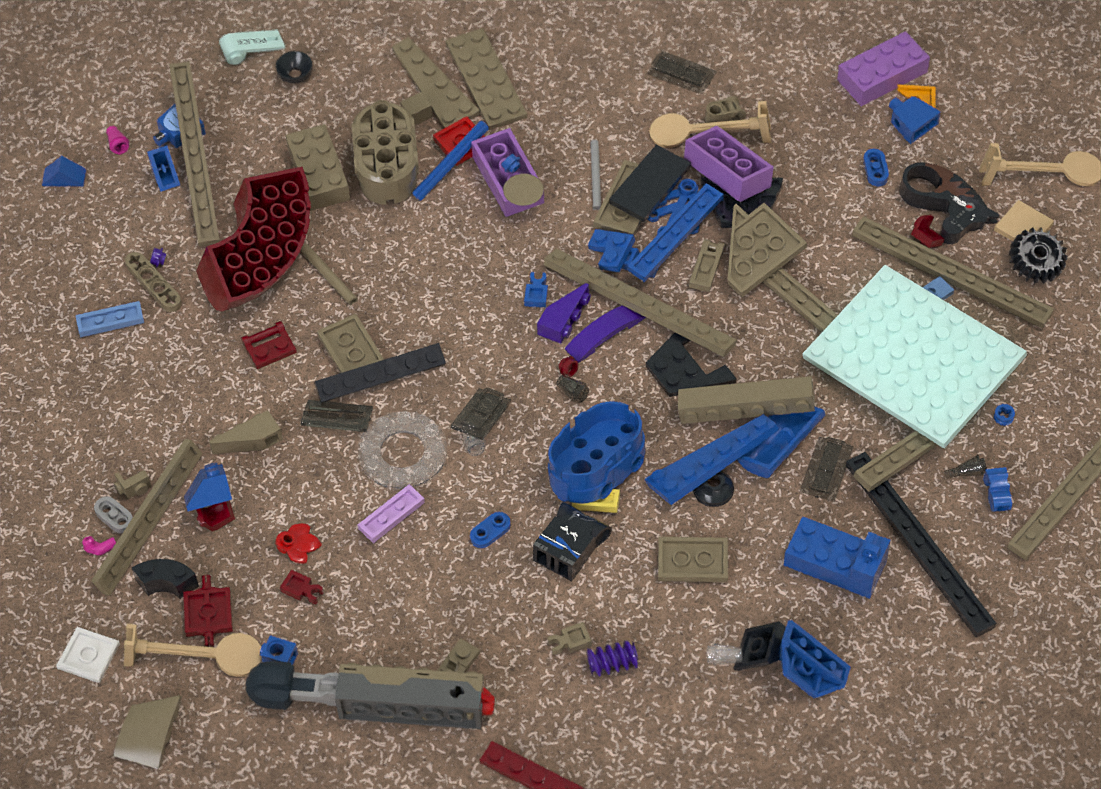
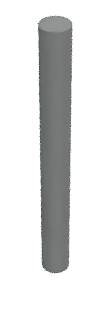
(595, 167)

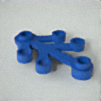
(675, 208)

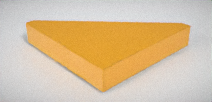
(924, 93)

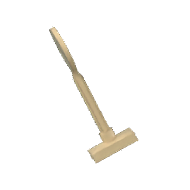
(674, 129)
(1077, 166)
(234, 654)

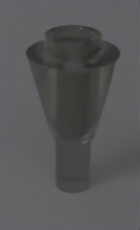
(971, 467)

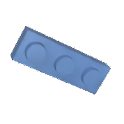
(109, 319)

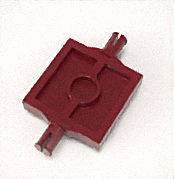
(207, 611)

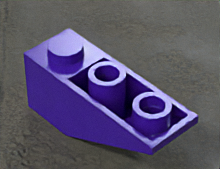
(559, 316)

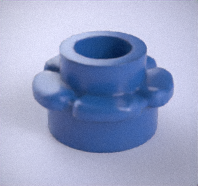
(511, 163)

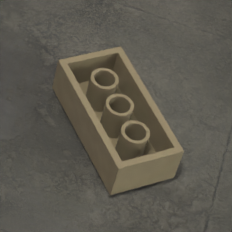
(321, 165)

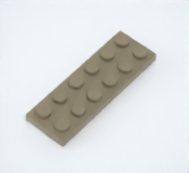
(486, 79)

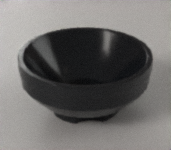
(294, 61)
(716, 495)

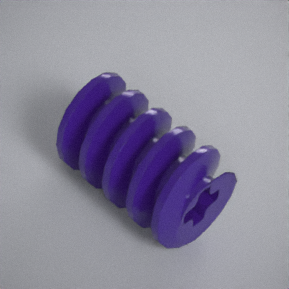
(612, 658)

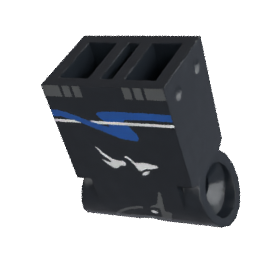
(569, 541)

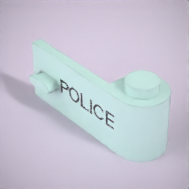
(238, 44)

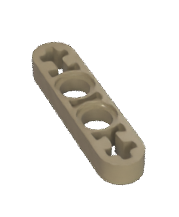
(151, 283)

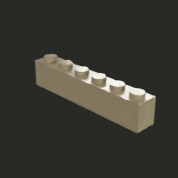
(746, 400)

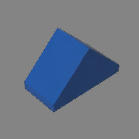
(163, 168)
(64, 173)

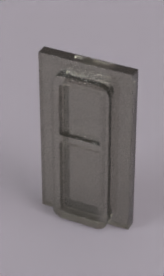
(681, 72)
(481, 413)
(337, 415)
(826, 468)

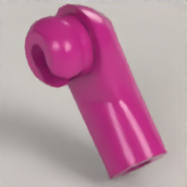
(97, 548)

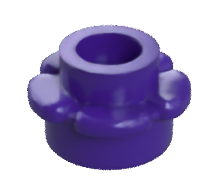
(157, 257)

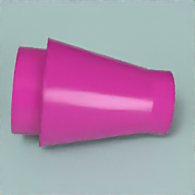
(117, 141)

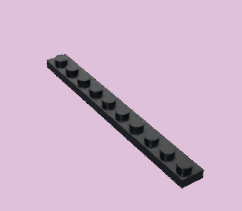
(927, 553)

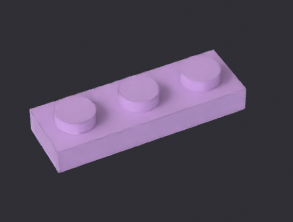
(391, 513)

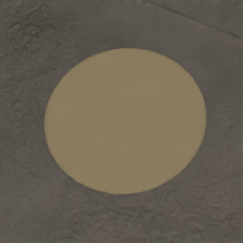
(523, 189)

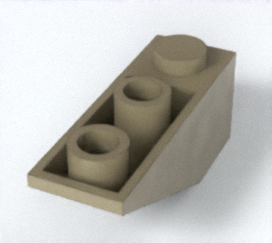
(251, 435)

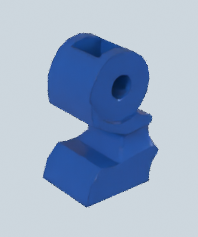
(998, 490)

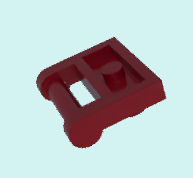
(271, 350)

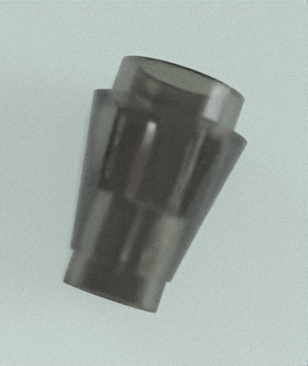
(573, 388)

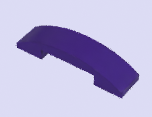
(601, 330)

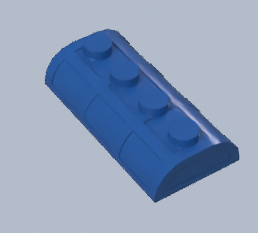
(774, 450)

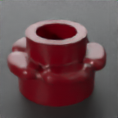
(567, 364)

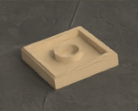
(1021, 218)

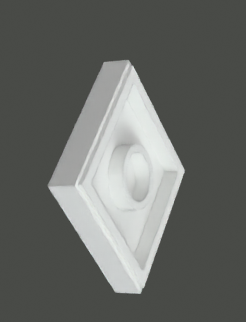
(88, 654)

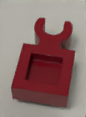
(299, 585)

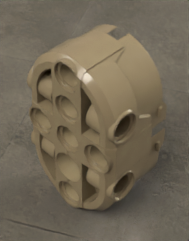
(382, 134)

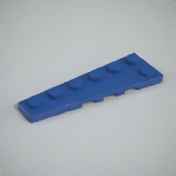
(699, 466)

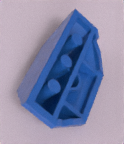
(811, 663)

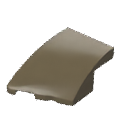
(147, 731)

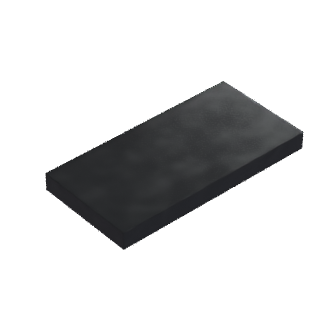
(650, 183)

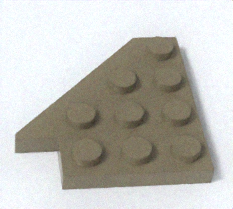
(759, 247)

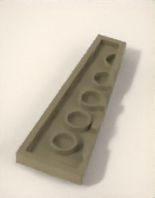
(445, 97)

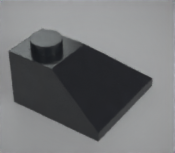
(761, 645)

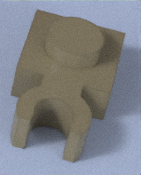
(573, 638)

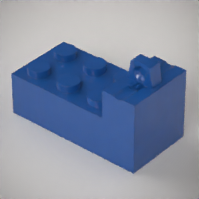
(838, 556)

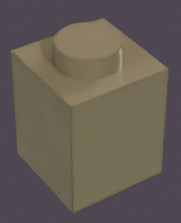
(418, 107)

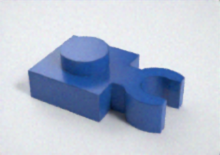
(536, 292)

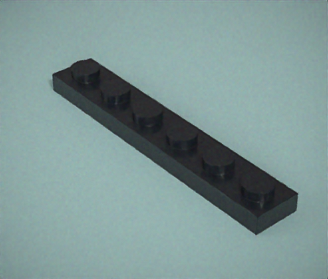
(379, 373)

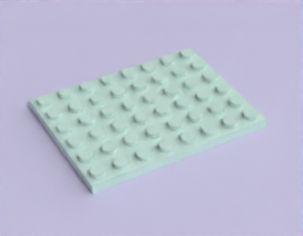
(914, 355)

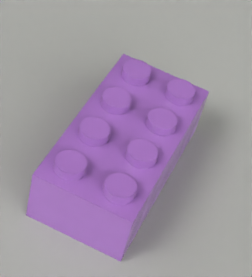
(883, 68)
(489, 155)
(728, 163)

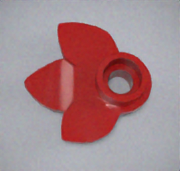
(300, 543)

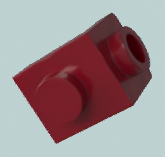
(925, 234)
(215, 516)

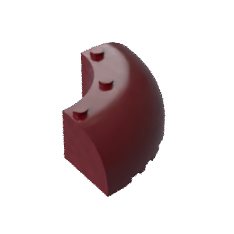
(268, 238)

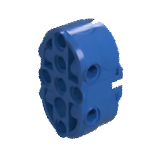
(596, 453)

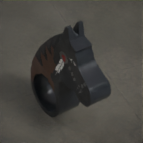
(953, 195)

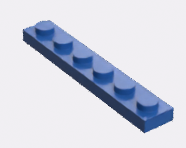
(675, 232)

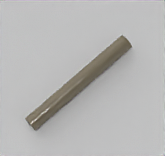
(328, 274)

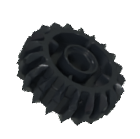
(1046, 246)

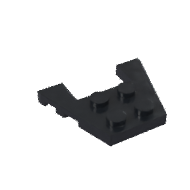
(724, 209)
(677, 369)

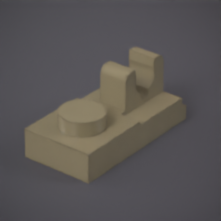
(460, 657)

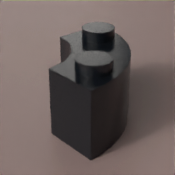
(165, 576)

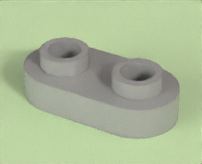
(114, 516)

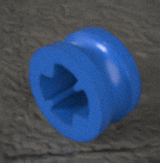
(1007, 409)

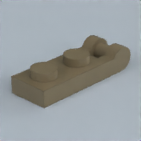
(706, 265)

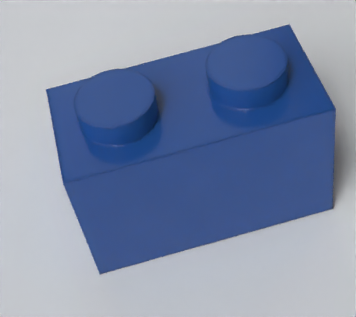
(208, 488)

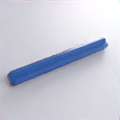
(450, 160)

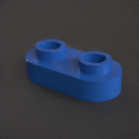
(876, 168)
(491, 530)

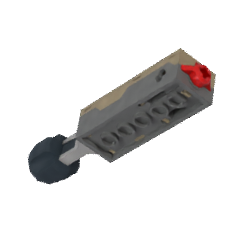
(378, 693)

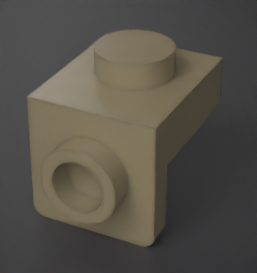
(134, 485)

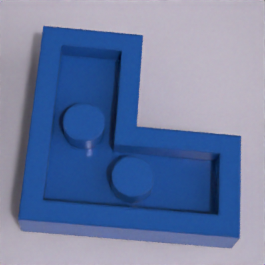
(614, 248)

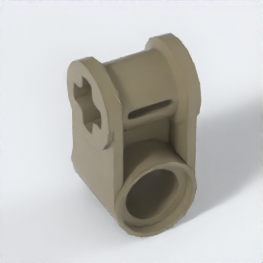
(724, 110)

